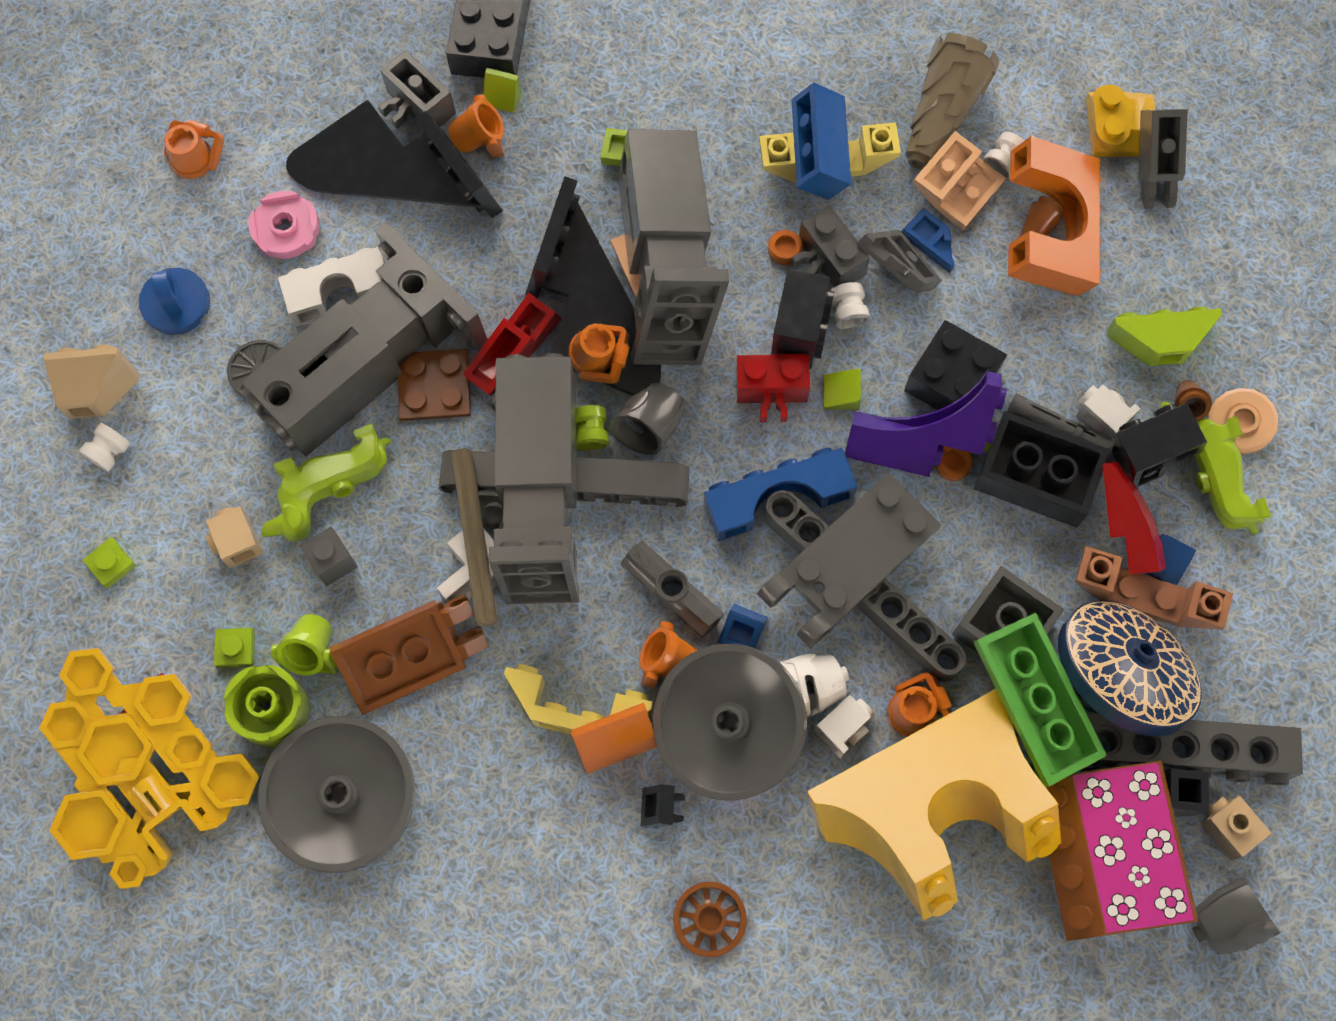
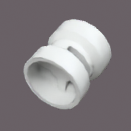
(1000, 156)
(849, 305)
(104, 447)

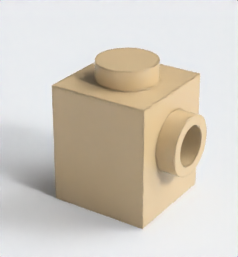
(233, 536)
(1234, 826)

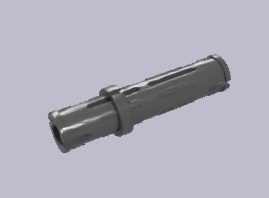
(1027, 409)

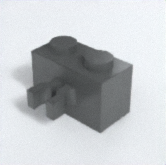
(414, 91)
(831, 248)

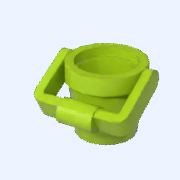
(306, 647)

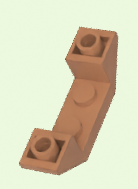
(1192, 607)

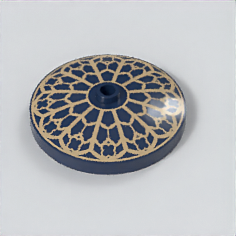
(1129, 668)

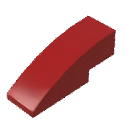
(518, 335)
(1133, 520)

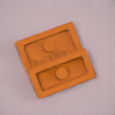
(614, 738)

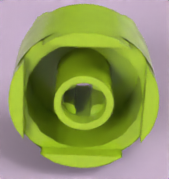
(251, 690)

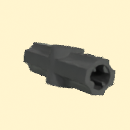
(688, 605)

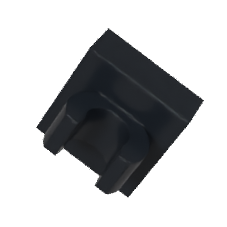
(658, 806)

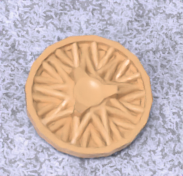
(1255, 415)

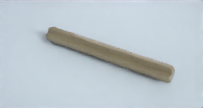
(474, 537)

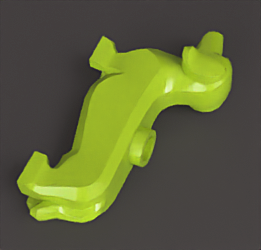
(323, 477)
(1223, 477)

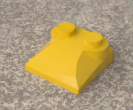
(1116, 120)

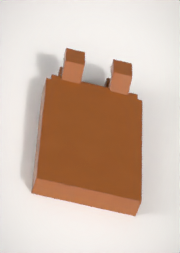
(407, 652)

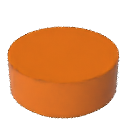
(784, 246)
(954, 464)

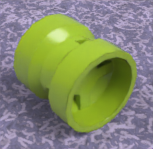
(590, 428)

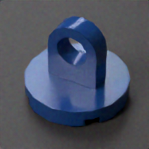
(174, 301)

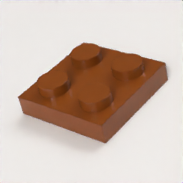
(434, 385)

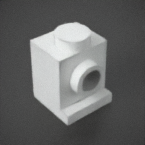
(1105, 411)
(845, 725)

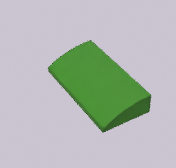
(1040, 699)

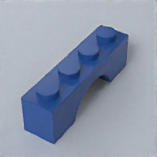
(822, 478)

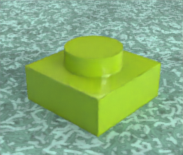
(613, 146)
(109, 562)
(234, 647)

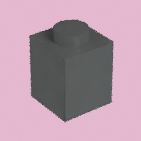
(328, 556)

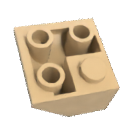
(89, 379)

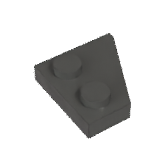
(901, 259)

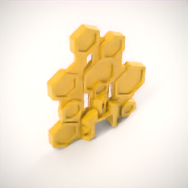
(119, 752)

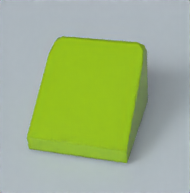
(502, 89)
(842, 390)

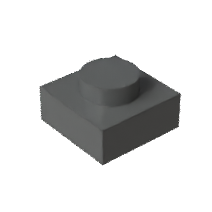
(490, 507)

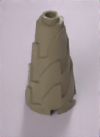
(953, 84)

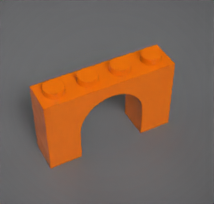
(1075, 184)

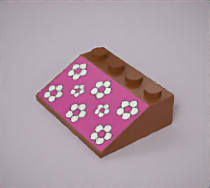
(1119, 853)

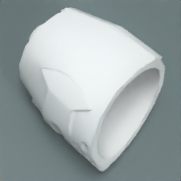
(825, 675)

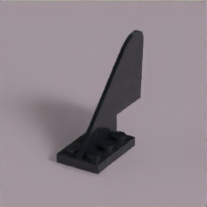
(367, 160)
(578, 268)

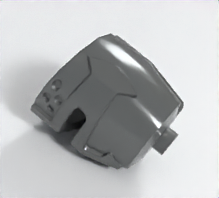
(656, 411)
(1233, 919)

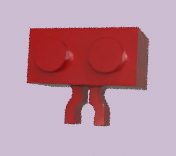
(773, 380)

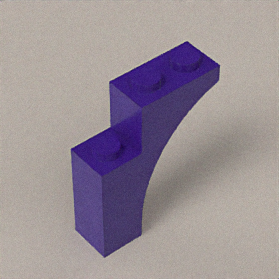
(919, 441)

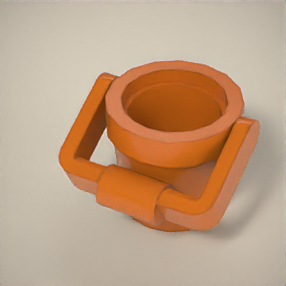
(478, 128)
(188, 152)
(594, 352)
(662, 653)
(917, 706)

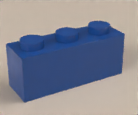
(821, 141)

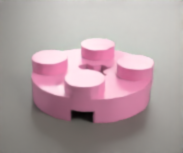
(290, 242)

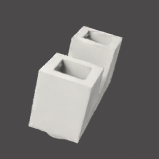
(308, 289)

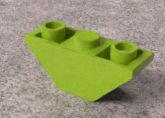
(1164, 335)

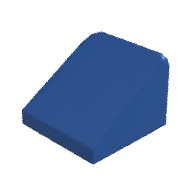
(1177, 559)
(742, 627)

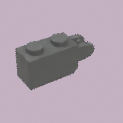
(1162, 153)

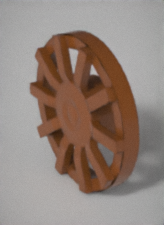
(710, 919)

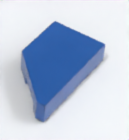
(931, 238)

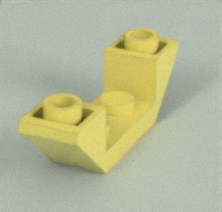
(875, 148)
(529, 688)

